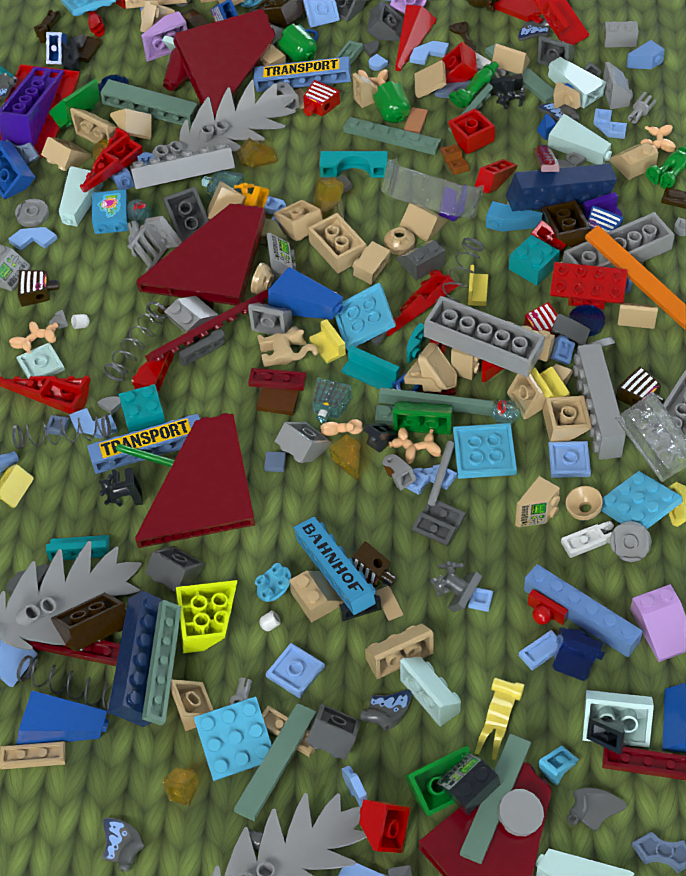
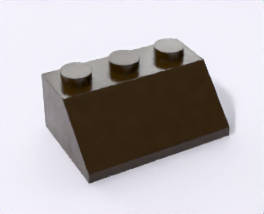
(567, 222)
(90, 621)

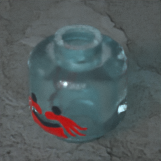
(138, 211)
(505, 412)

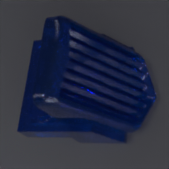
(576, 653)

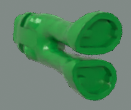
(462, 97)
(667, 178)

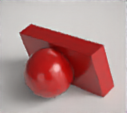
(546, 609)

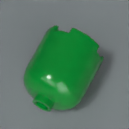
(297, 44)
(392, 102)

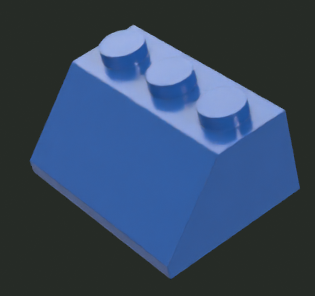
(14, 172)
(674, 719)

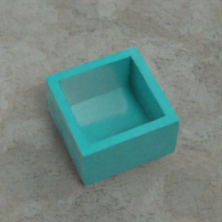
(533, 260)
(142, 408)

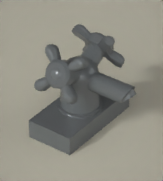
(461, 588)

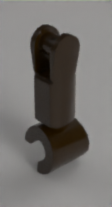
(46, 25)

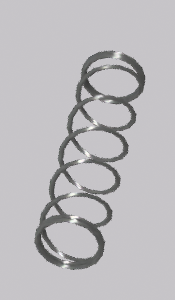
(470, 271)
(114, 365)
(103, 432)
(32, 666)

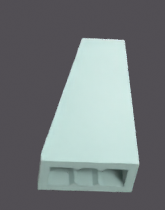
(587, 84)
(572, 137)
(74, 201)
(563, 864)

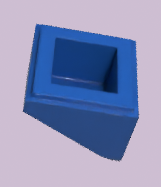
(546, 126)

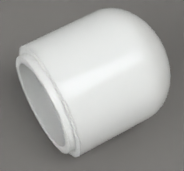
(80, 321)
(269, 621)

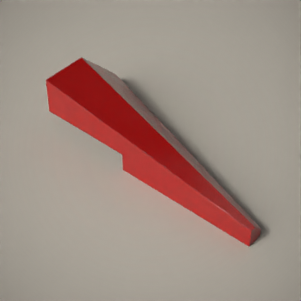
(415, 26)
(115, 157)
(423, 298)
(60, 393)

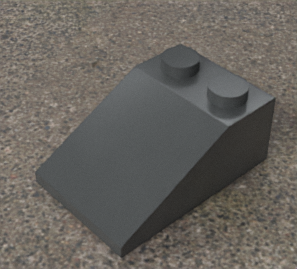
(185, 212)

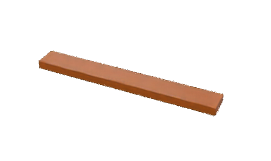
(638, 274)

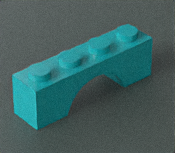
(335, 162)

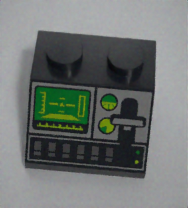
(469, 783)

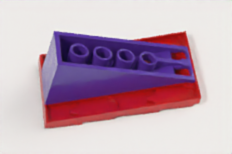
(27, 108)

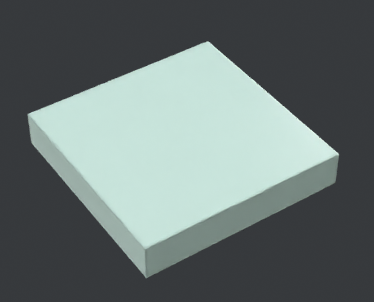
(41, 362)

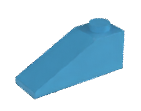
(502, 218)

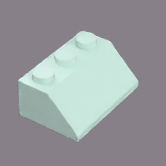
(429, 689)
(631, 709)

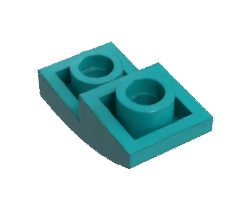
(414, 343)

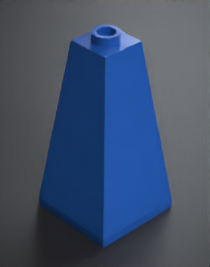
(304, 296)
(59, 720)

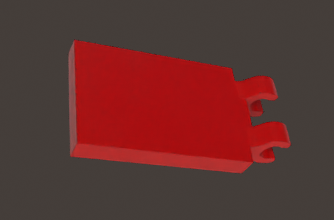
(521, 9)

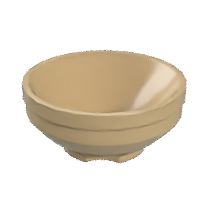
(399, 245)
(262, 279)
(581, 496)

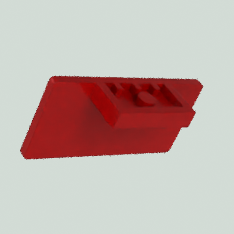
(562, 20)
(588, 284)

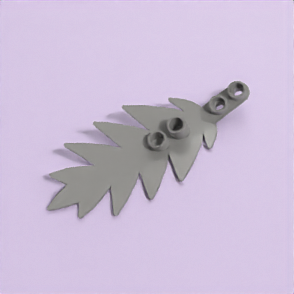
(229, 123)
(30, 612)
(304, 847)

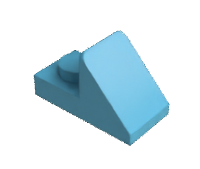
(556, 764)

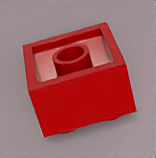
(460, 64)
(472, 131)
(384, 825)

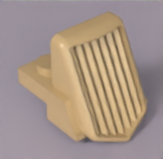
(152, 14)
(432, 371)

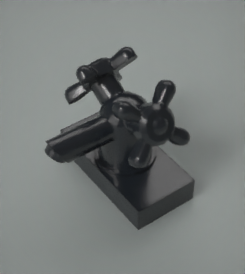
(508, 86)
(124, 488)

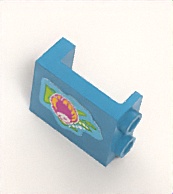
(109, 211)

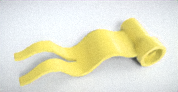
(499, 712)

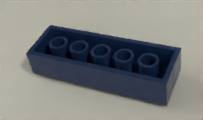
(541, 189)
(134, 658)

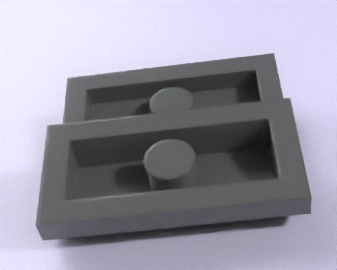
(439, 522)

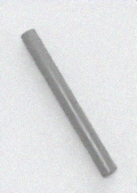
(441, 473)

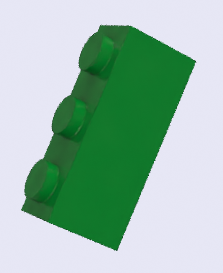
(83, 99)
(423, 417)
(424, 779)

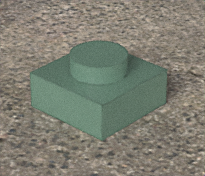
(384, 414)

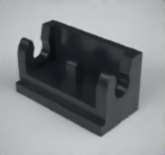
(71, 56)

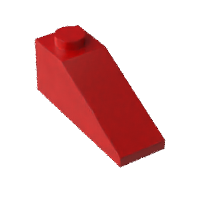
(494, 175)
(152, 373)

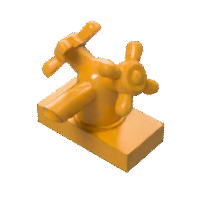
(257, 198)

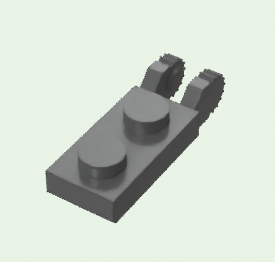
(202, 347)

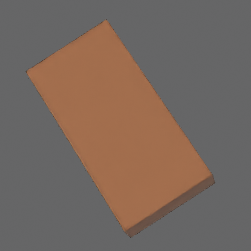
(416, 120)

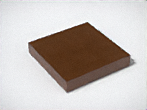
(278, 401)

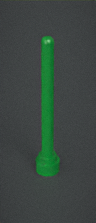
(145, 455)

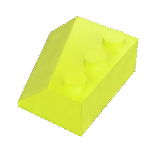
(204, 613)

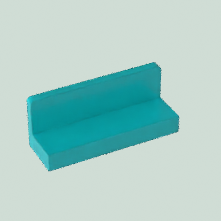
(370, 369)
(72, 546)

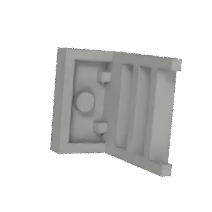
(159, 234)

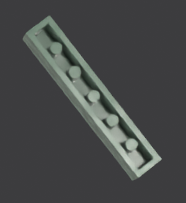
(150, 102)

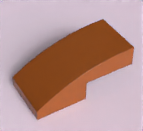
(453, 158)

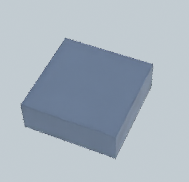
(54, 425)
(275, 461)

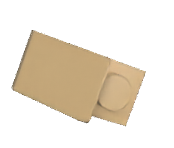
(566, 95)

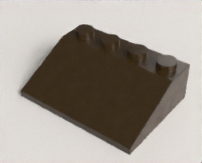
(282, 11)

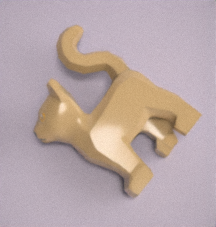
(281, 345)

